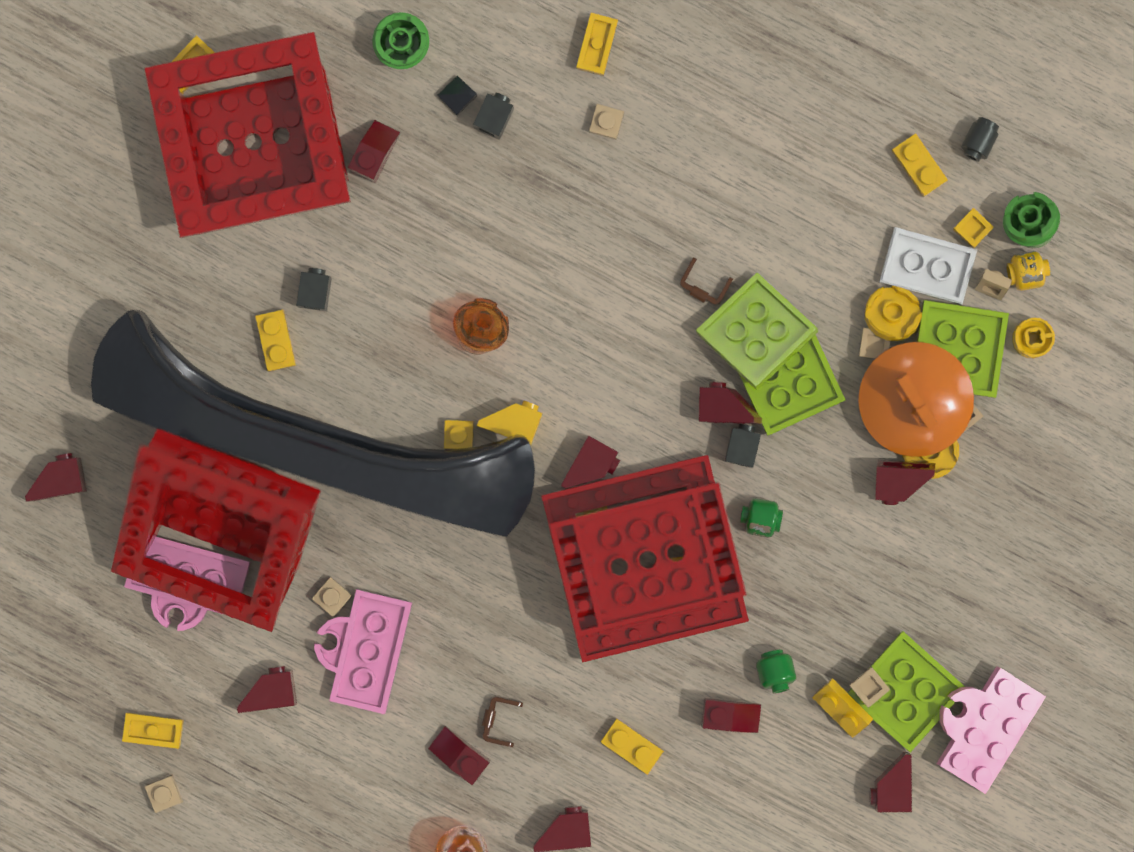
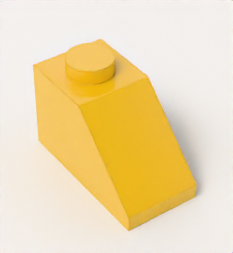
(514, 420)

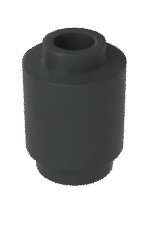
(980, 139)

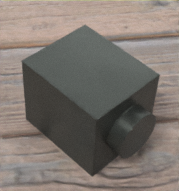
(494, 115)
(314, 290)
(743, 446)

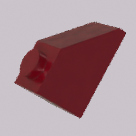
(374, 151)
(725, 405)
(591, 463)
(58, 479)
(900, 479)
(271, 691)
(730, 716)
(459, 755)
(894, 787)
(566, 831)

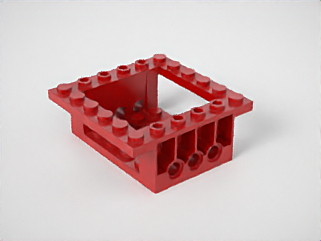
(258, 184)
(221, 504)
(657, 602)

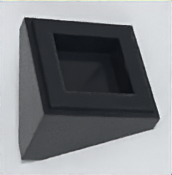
(457, 95)

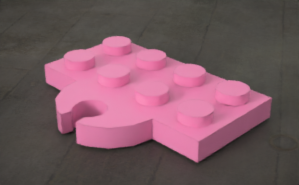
(196, 561)
(365, 650)
(987, 727)

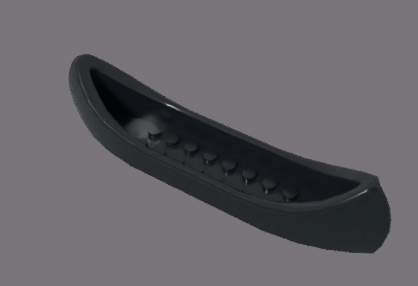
(155, 384)

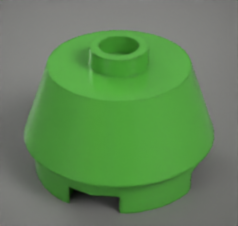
(400, 40)
(1031, 220)

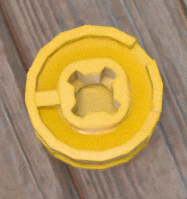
(1033, 338)

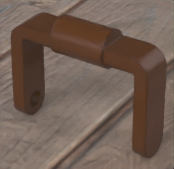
(699, 293)
(489, 717)

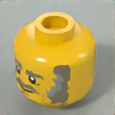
(1028, 270)

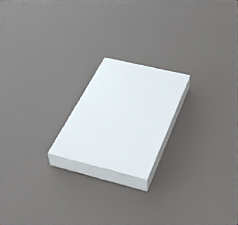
(928, 266)

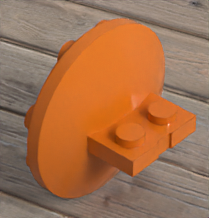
(916, 399)

